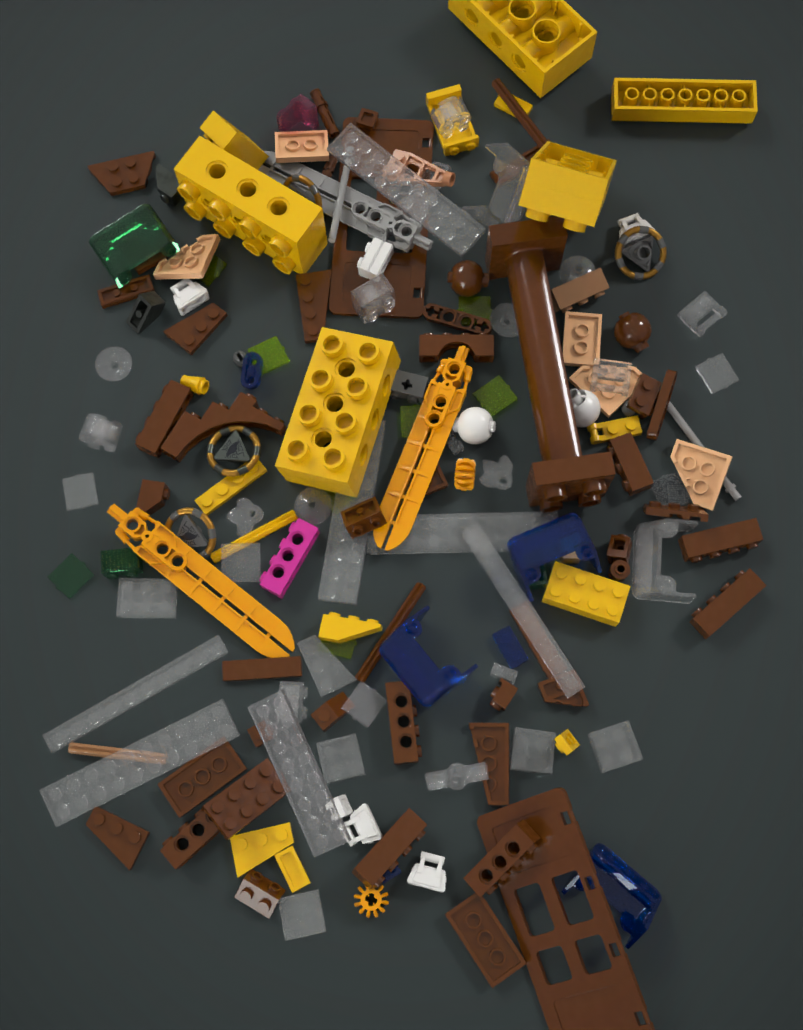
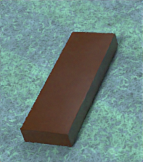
(114, 295)

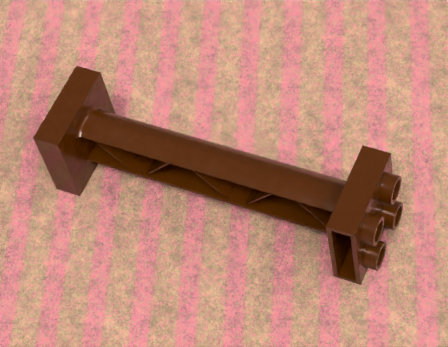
(524, 255)

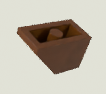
(152, 496)
(330, 712)

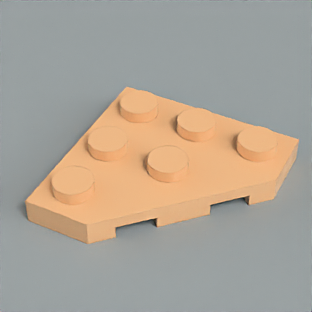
(190, 261)
(608, 401)
(701, 471)

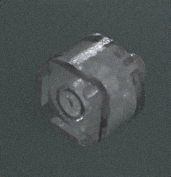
(451, 116)
(100, 432)

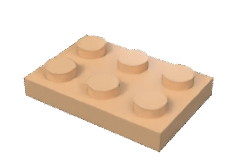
(301, 146)
(581, 338)

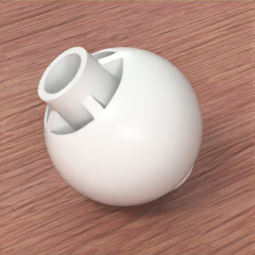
(585, 407)
(474, 425)

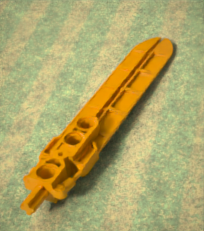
(436, 393)
(196, 590)

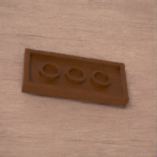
(201, 778)
(245, 799)
(485, 939)

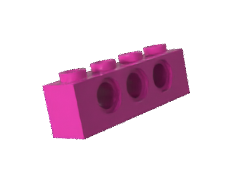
(279, 586)

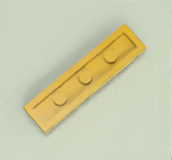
(228, 488)

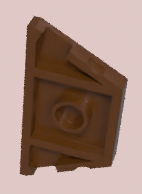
(125, 173)

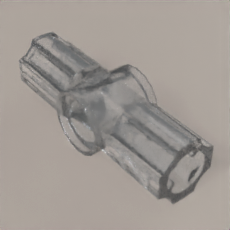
(457, 776)

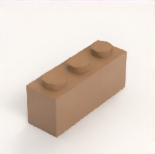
(579, 290)

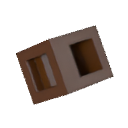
(617, 543)
(502, 695)

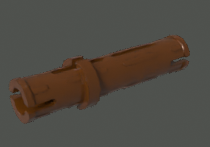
(326, 117)

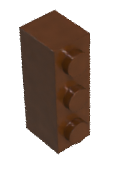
(629, 464)

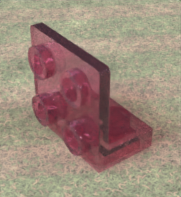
(298, 109)

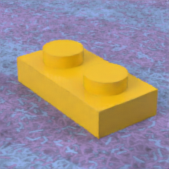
(566, 742)

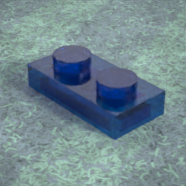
(510, 647)

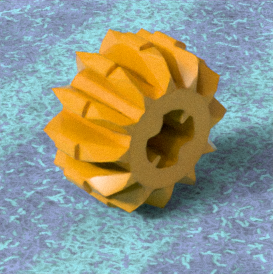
(465, 474)
(365, 903)

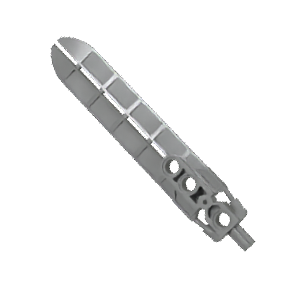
(386, 226)

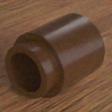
(618, 576)

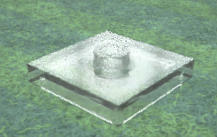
(241, 561)
(302, 915)

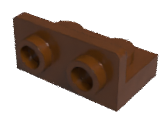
(363, 517)

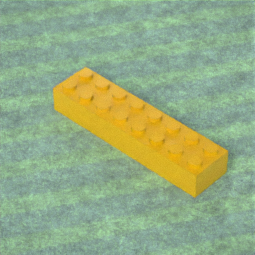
(683, 100)

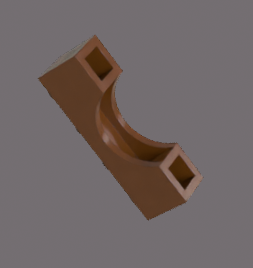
(434, 346)

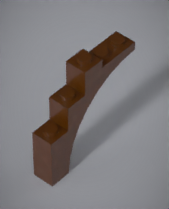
(192, 430)

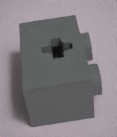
(414, 393)

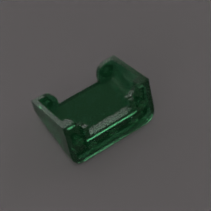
(132, 242)

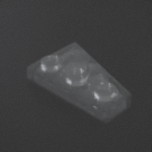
(324, 667)

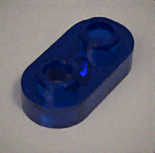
(251, 371)

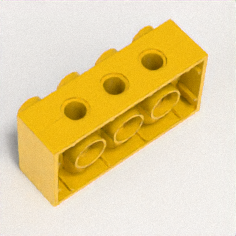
(533, 37)
(566, 185)
(251, 207)
(352, 428)

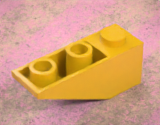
(342, 629)

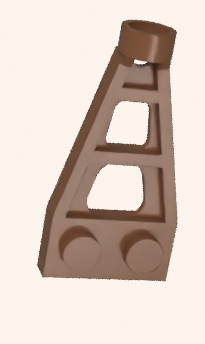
(441, 177)

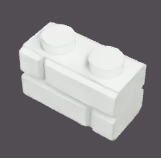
(376, 258)

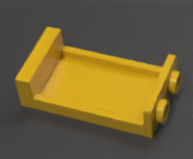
(459, 140)

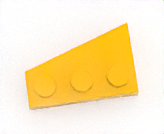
(259, 845)

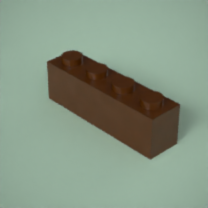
(163, 418)
(721, 539)
(728, 603)
(389, 848)

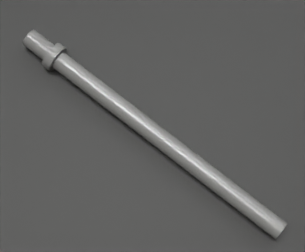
(339, 204)
(731, 488)

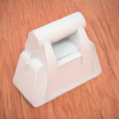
(623, 224)
(189, 297)
(365, 826)
(427, 876)

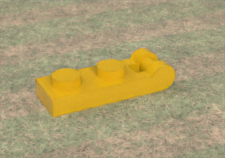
(614, 428)

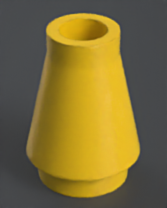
(197, 384)

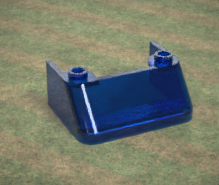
(549, 543)
(416, 667)
(623, 889)

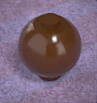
(467, 278)
(633, 331)

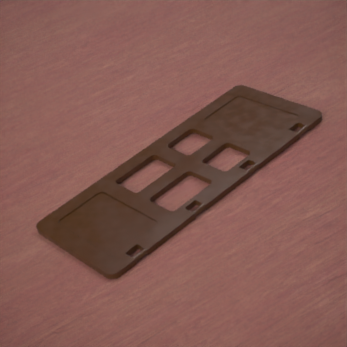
(405, 270)
(589, 999)

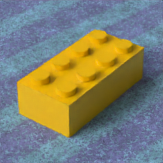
(232, 140)
(586, 594)

